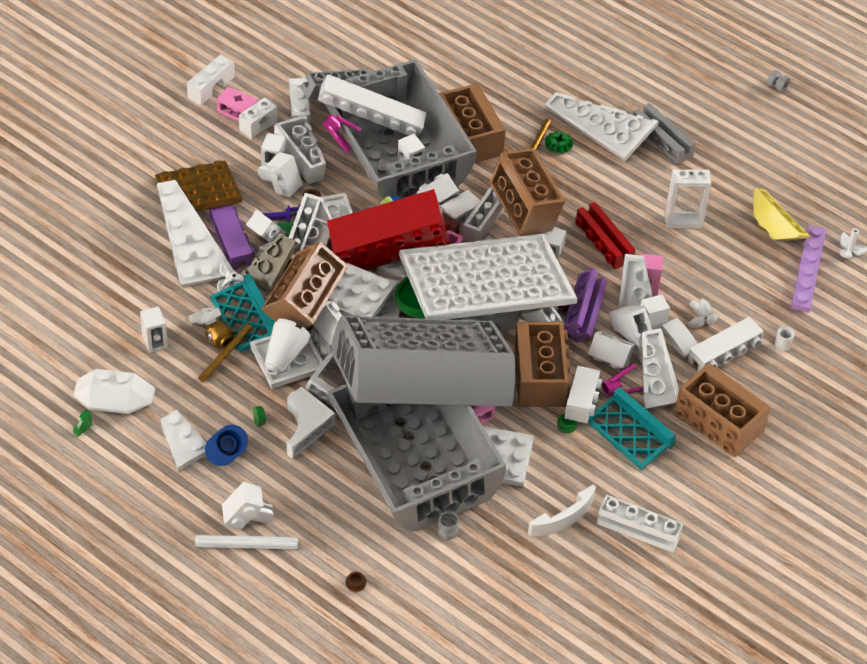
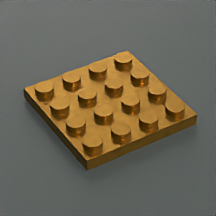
(205, 184)

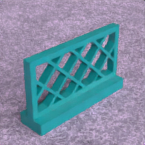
(257, 301)
(645, 421)

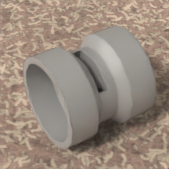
(778, 81)
(448, 525)

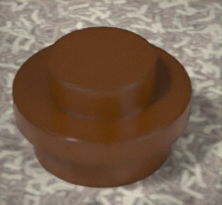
(355, 581)

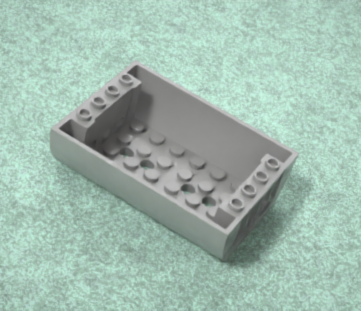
(444, 140)
(424, 361)
(446, 438)

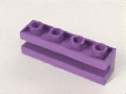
(231, 236)
(583, 315)

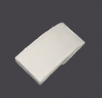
(680, 336)

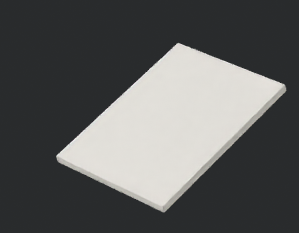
(486, 277)

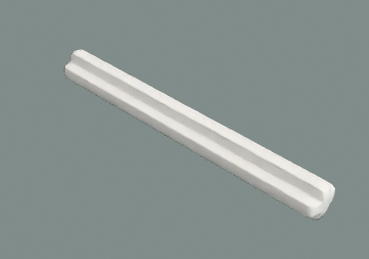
(261, 542)

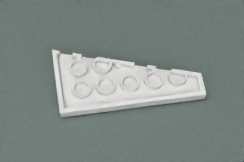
(193, 247)

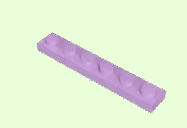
(808, 269)

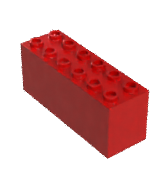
(378, 233)

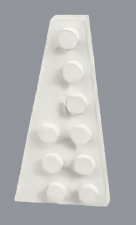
(605, 125)

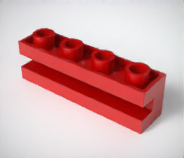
(604, 235)

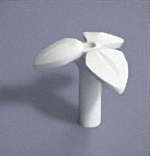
(849, 245)
(226, 271)
(703, 310)

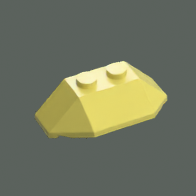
(775, 218)

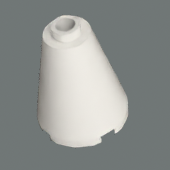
(284, 345)

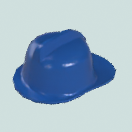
(226, 445)

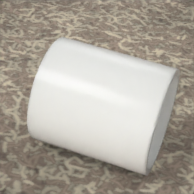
(784, 338)

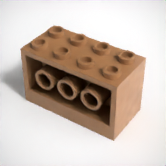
(477, 120)
(527, 191)
(305, 286)
(542, 364)
(722, 410)

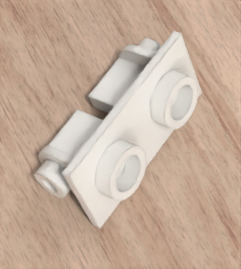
(321, 345)

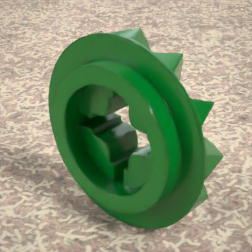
(564, 145)

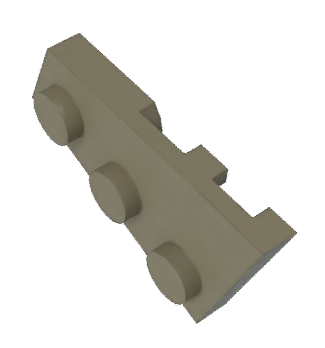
(272, 262)

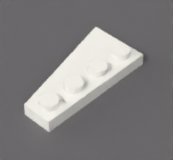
(659, 379)

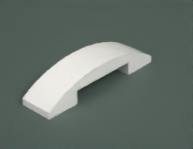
(545, 525)

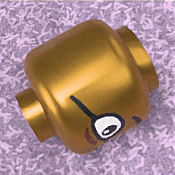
(219, 334)

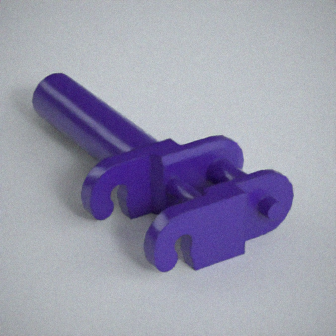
(282, 215)

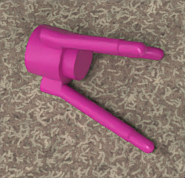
(333, 125)
(613, 383)

